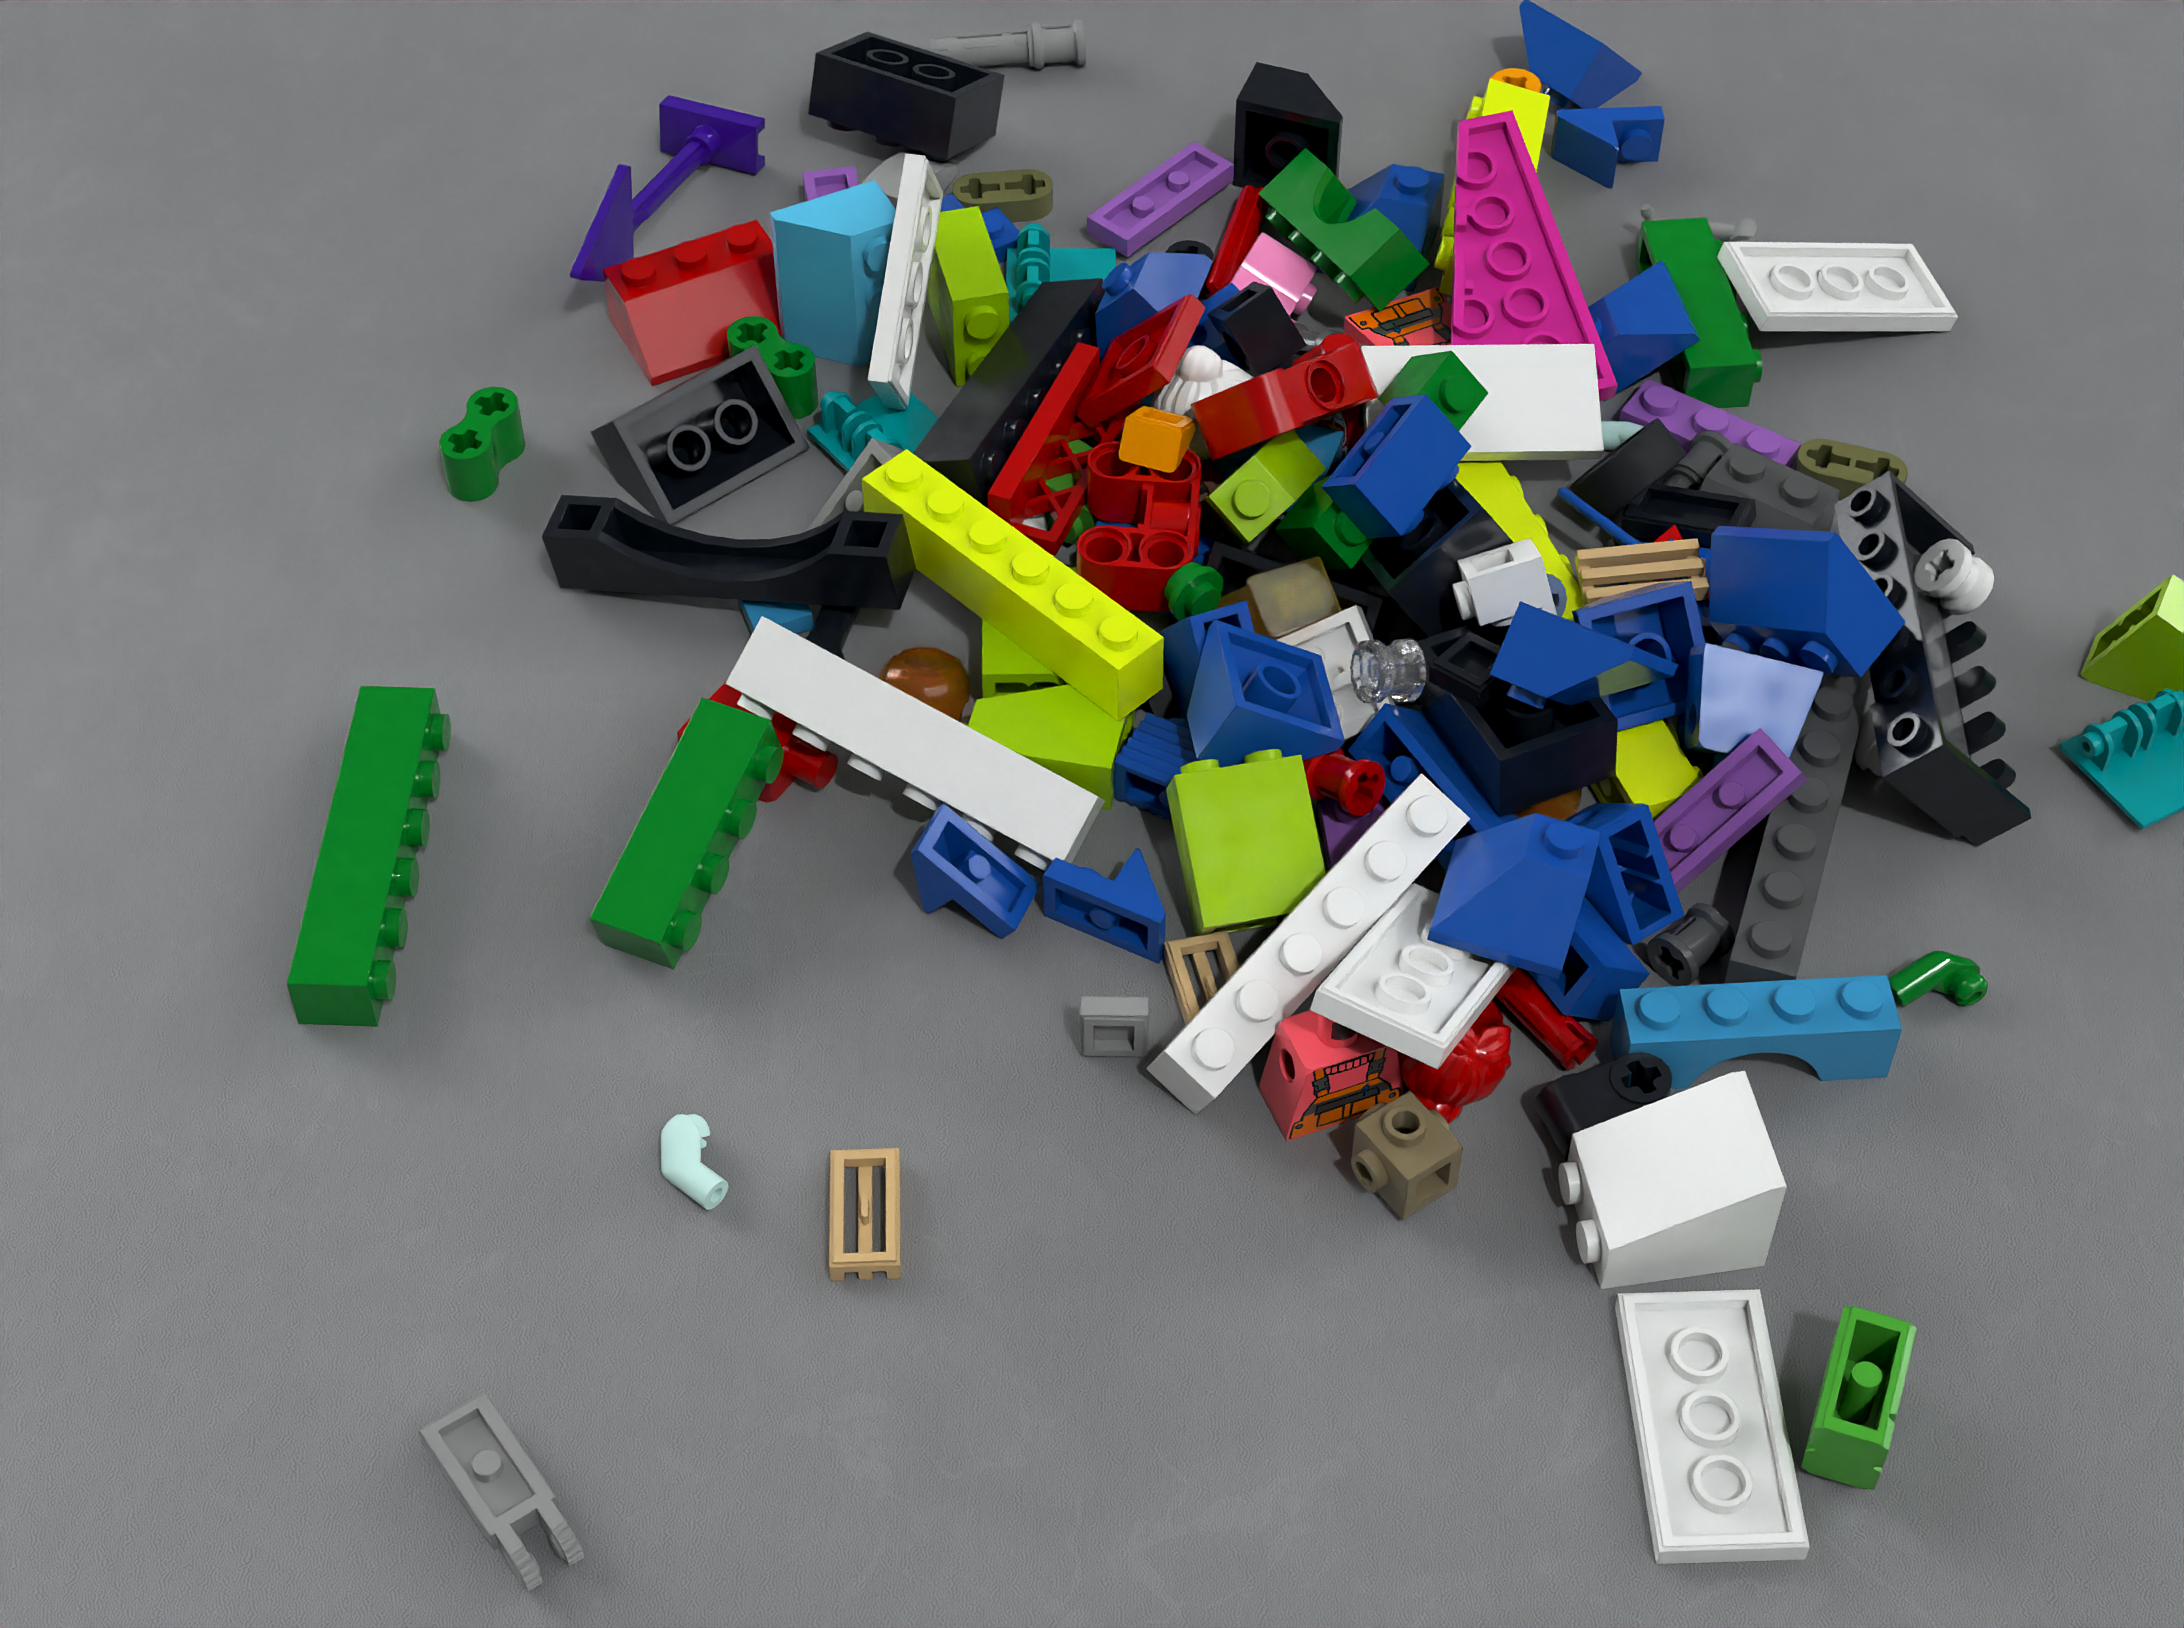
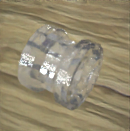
(1388, 671)

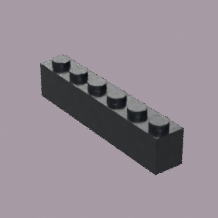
(1009, 385)

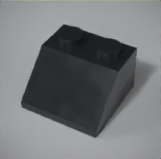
(1278, 119)

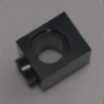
(1257, 330)

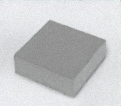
(1113, 1026)

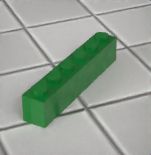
(368, 858)

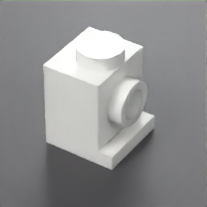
(1499, 581)

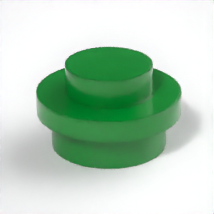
(1193, 590)

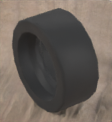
(1629, 469)

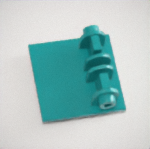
(1037, 263)
(849, 428)
(2137, 757)

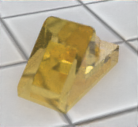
(1287, 598)

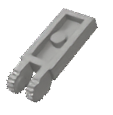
(498, 1485)

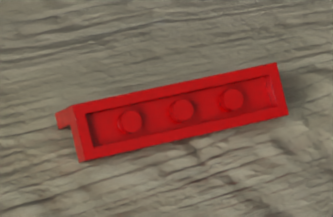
(1045, 454)

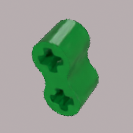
(788, 362)
(482, 444)

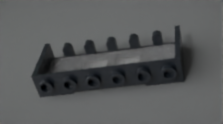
(1916, 696)

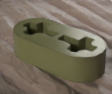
(1017, 193)
(1846, 464)

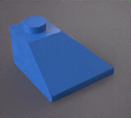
(1572, 62)
(1408, 199)
(1144, 289)
(1643, 325)
(1659, 621)
(1569, 662)
(1260, 698)
(1516, 892)

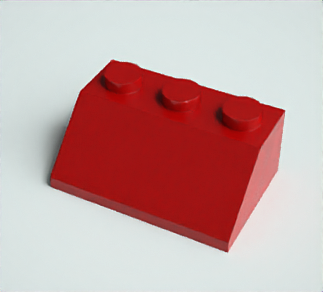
(684, 298)

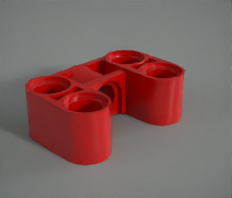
(1284, 400)
(1138, 562)

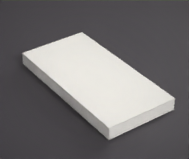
(905, 283)
(1836, 286)
(1537, 400)
(1410, 988)
(1710, 1427)

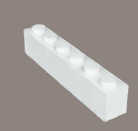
(914, 743)
(1307, 945)

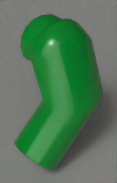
(1941, 973)

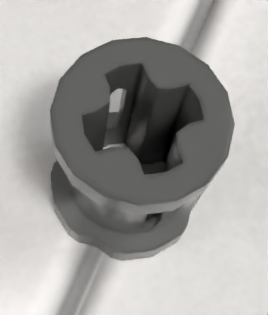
(1690, 945)

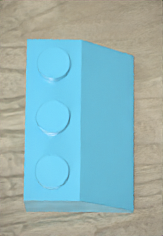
(833, 270)

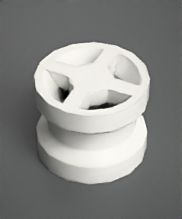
(1954, 577)

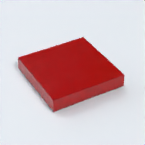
(1140, 360)

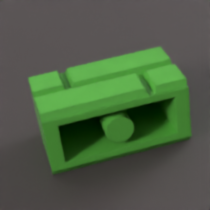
(1859, 1398)

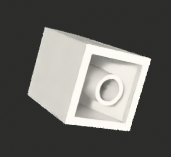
(1676, 1187)

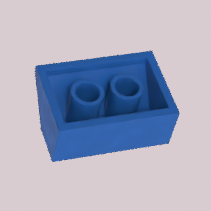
(1798, 599)

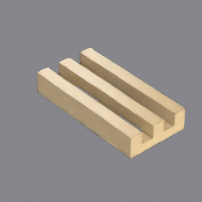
(1639, 567)
(1196, 948)
(865, 1261)

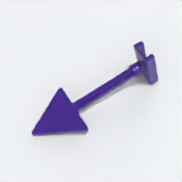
(696, 137)

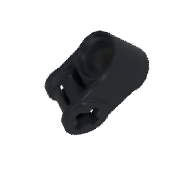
(1600, 1095)

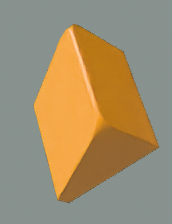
(1156, 438)

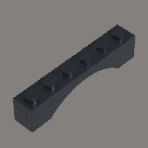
(616, 548)

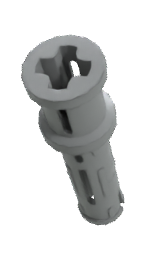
(1035, 45)

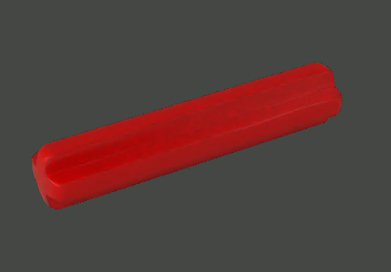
(1238, 238)

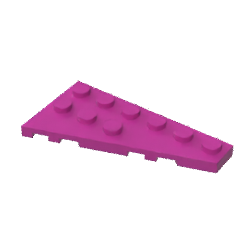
(1508, 254)

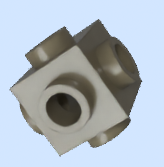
(1405, 1154)

